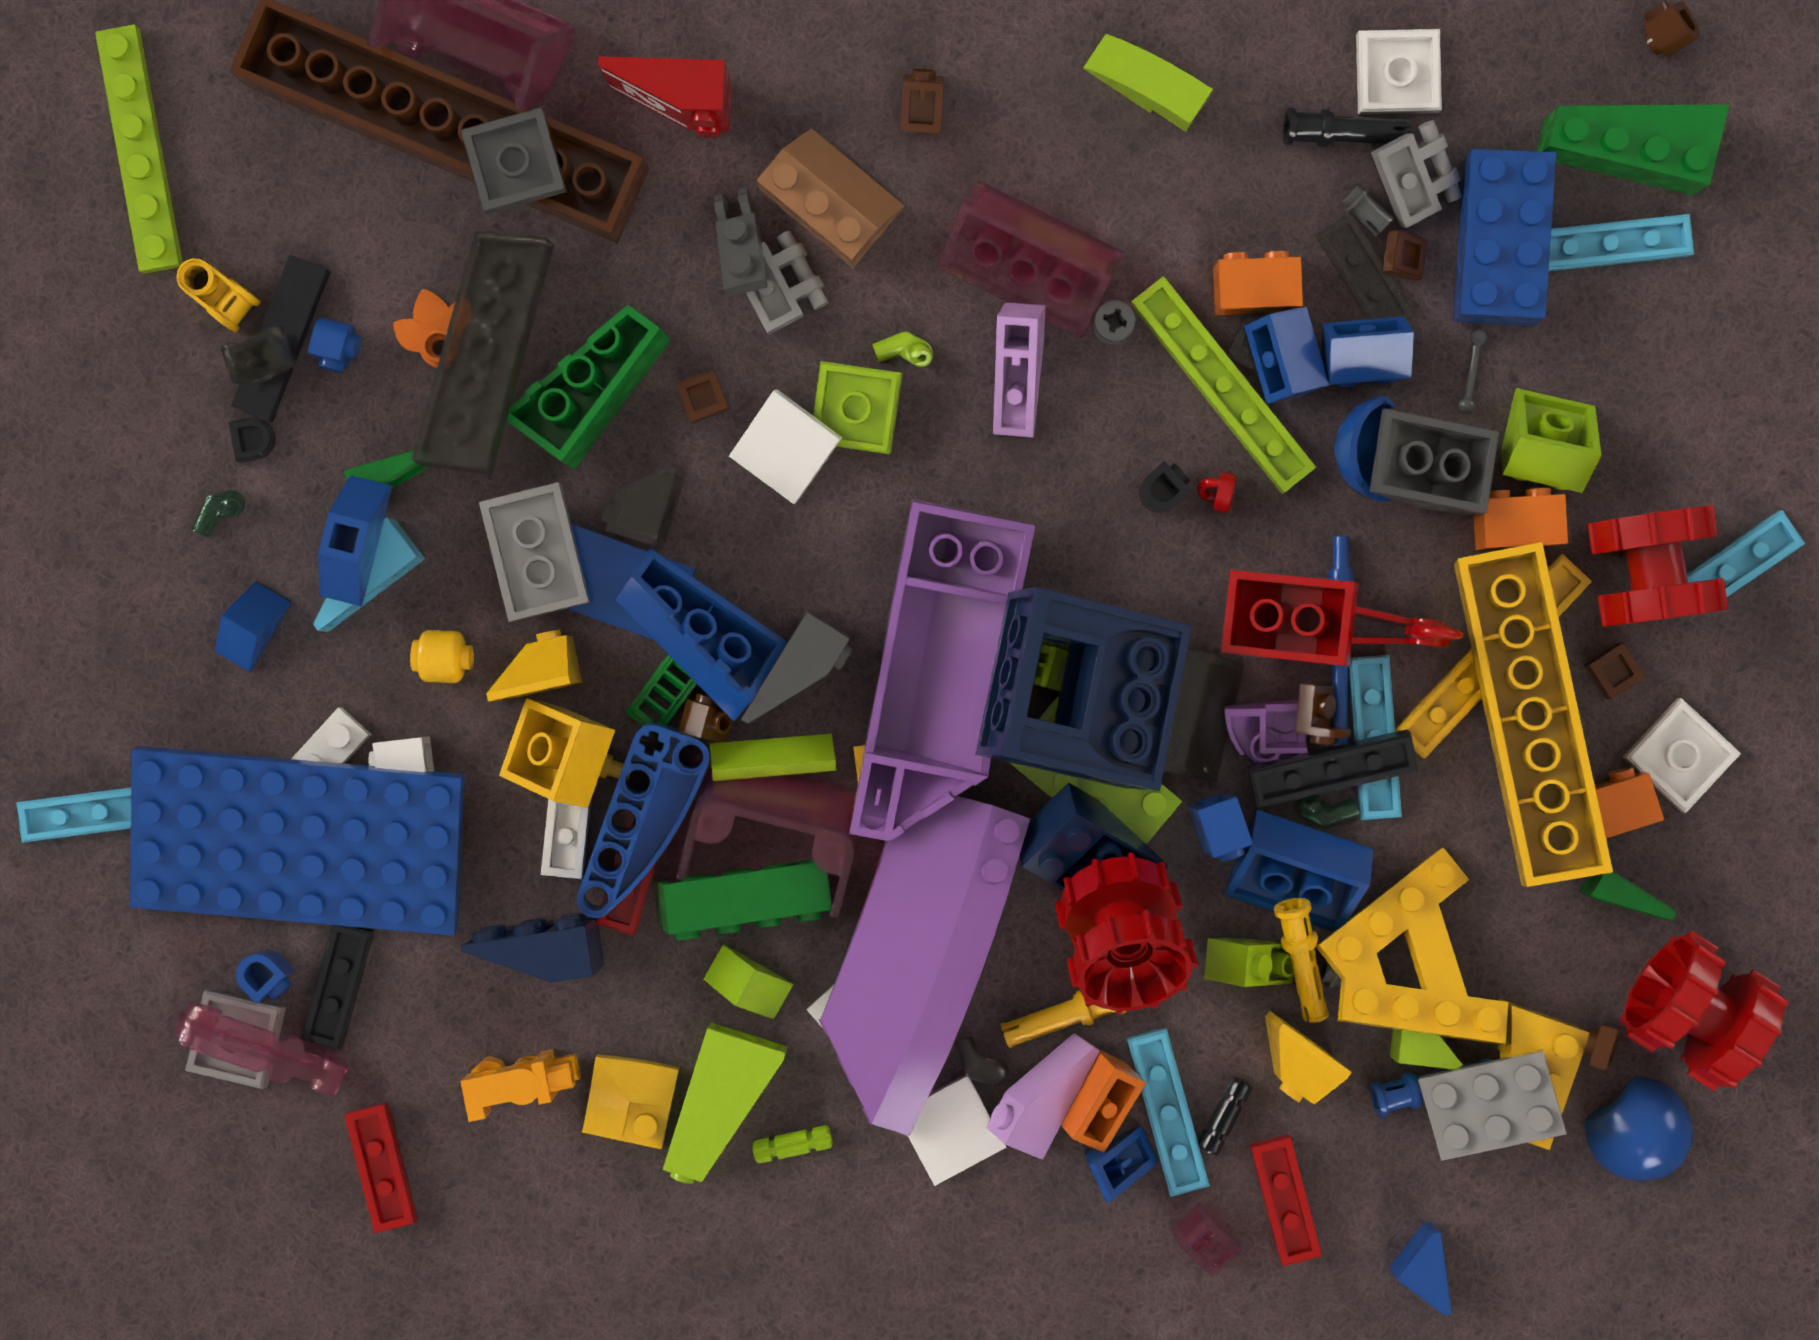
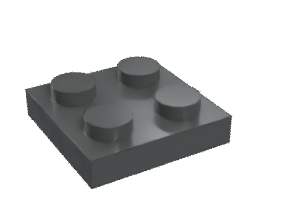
(513, 160)

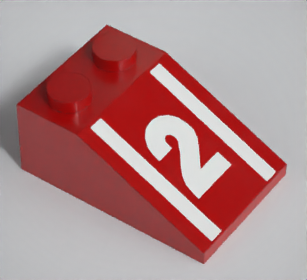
(682, 90)

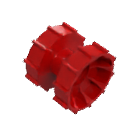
(1657, 566)
(1125, 934)
(1725, 1026)

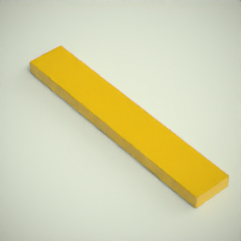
(1460, 687)

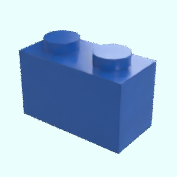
(1367, 351)
(1286, 355)
(1220, 826)

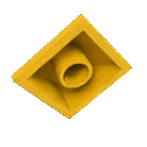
(539, 668)
(1301, 1063)

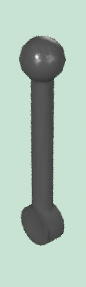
(1478, 339)

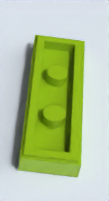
(772, 757)

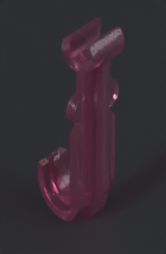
(256, 1049)

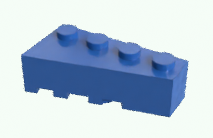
(702, 632)

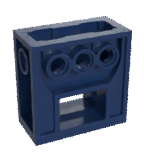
(1113, 694)

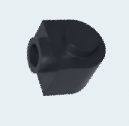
(1164, 488)

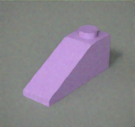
(1018, 368)
(1041, 1099)

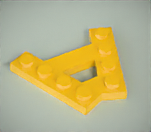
(1442, 1002)

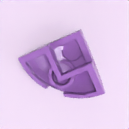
(1255, 729)

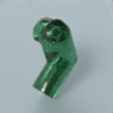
(217, 507)
(1327, 815)

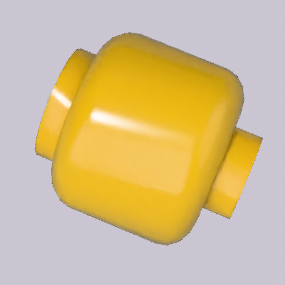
(441, 656)

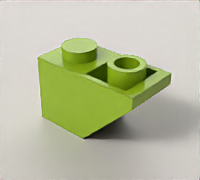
(1247, 962)

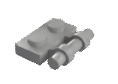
(1407, 178)
(778, 303)

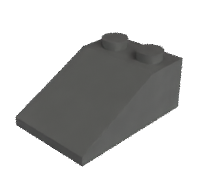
(1434, 463)
(804, 660)

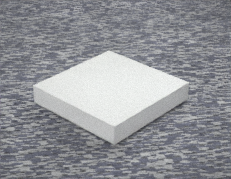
(1399, 71)
(785, 446)
(1682, 755)
(953, 1131)

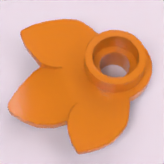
(426, 328)

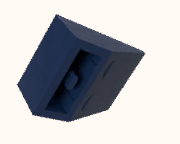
(1073, 833)
(548, 952)

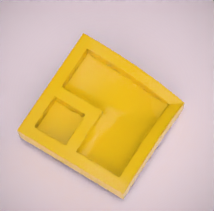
(630, 1100)

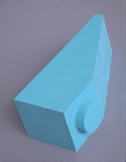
(392, 560)

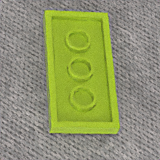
(1138, 809)

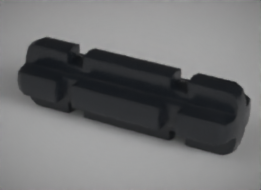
(1224, 1116)

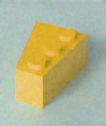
(1561, 1044)

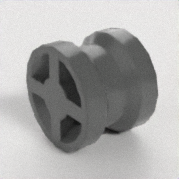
(1110, 330)

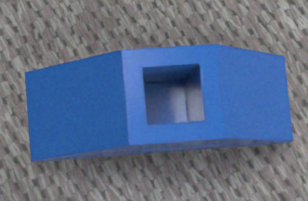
(352, 539)

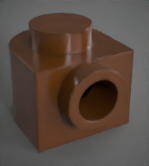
(1670, 28)
(705, 719)

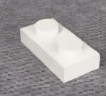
(334, 740)
(565, 840)

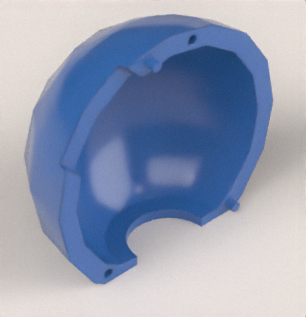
(1357, 445)
(1641, 1132)

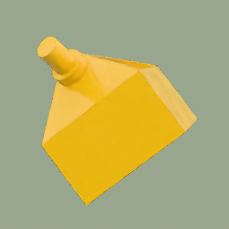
(559, 754)

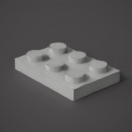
(534, 552)
(1492, 1105)

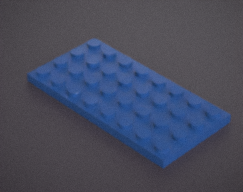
(295, 840)

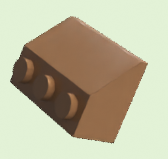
(829, 196)

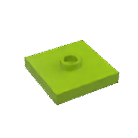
(858, 405)

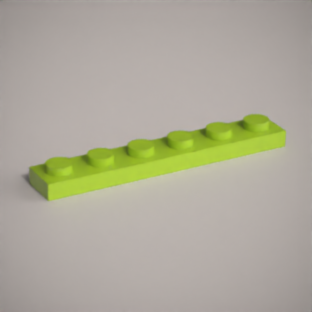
(139, 148)
(1222, 385)

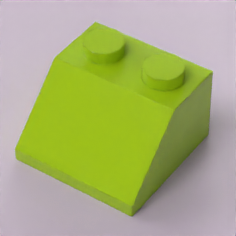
(1550, 441)

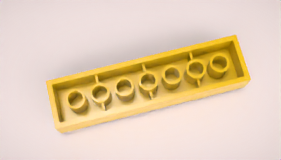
(1532, 715)

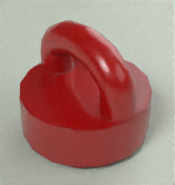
(1225, 489)

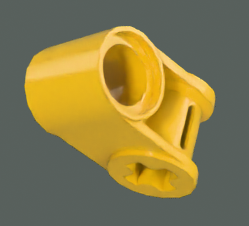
(221, 296)

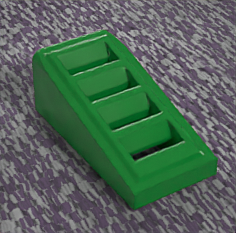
(388, 471)
(654, 684)
(1620, 892)

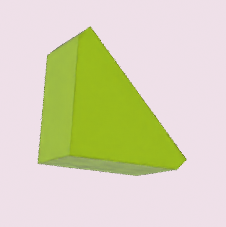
(747, 983)
(1422, 1050)

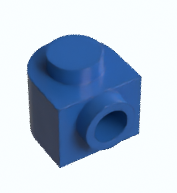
(334, 344)
(264, 975)

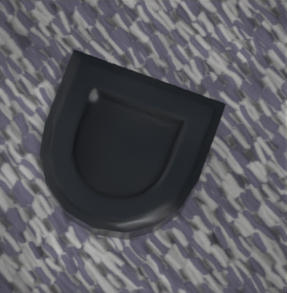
(251, 439)

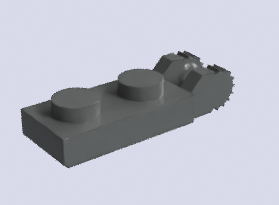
(739, 246)

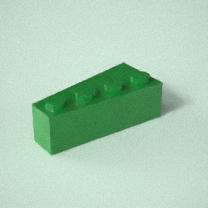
(1639, 143)
(589, 387)
(742, 898)

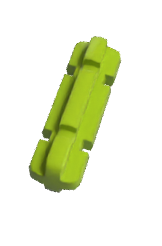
(792, 1144)

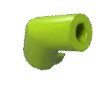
(906, 346)

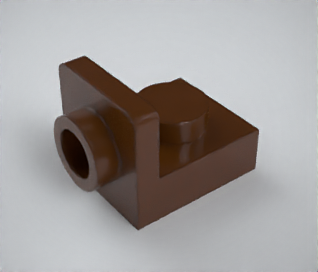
(922, 101)
(1315, 712)

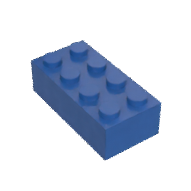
(1504, 237)

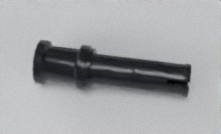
(1327, 127)

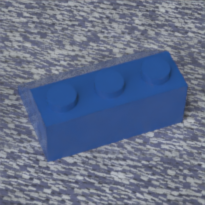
(1301, 863)

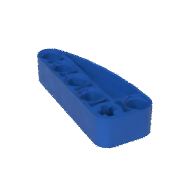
(657, 812)

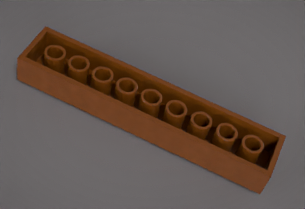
(423, 111)

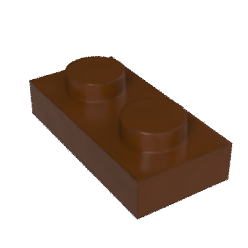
(1602, 1044)

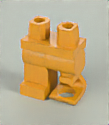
(519, 1083)

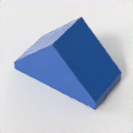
(250, 625)
(1122, 1163)
(1423, 1268)

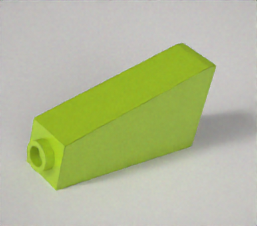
(722, 1091)

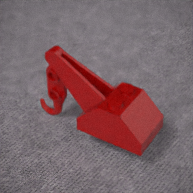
(1310, 619)

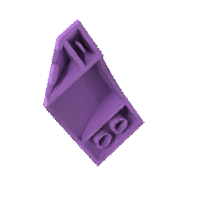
(937, 664)
(920, 954)

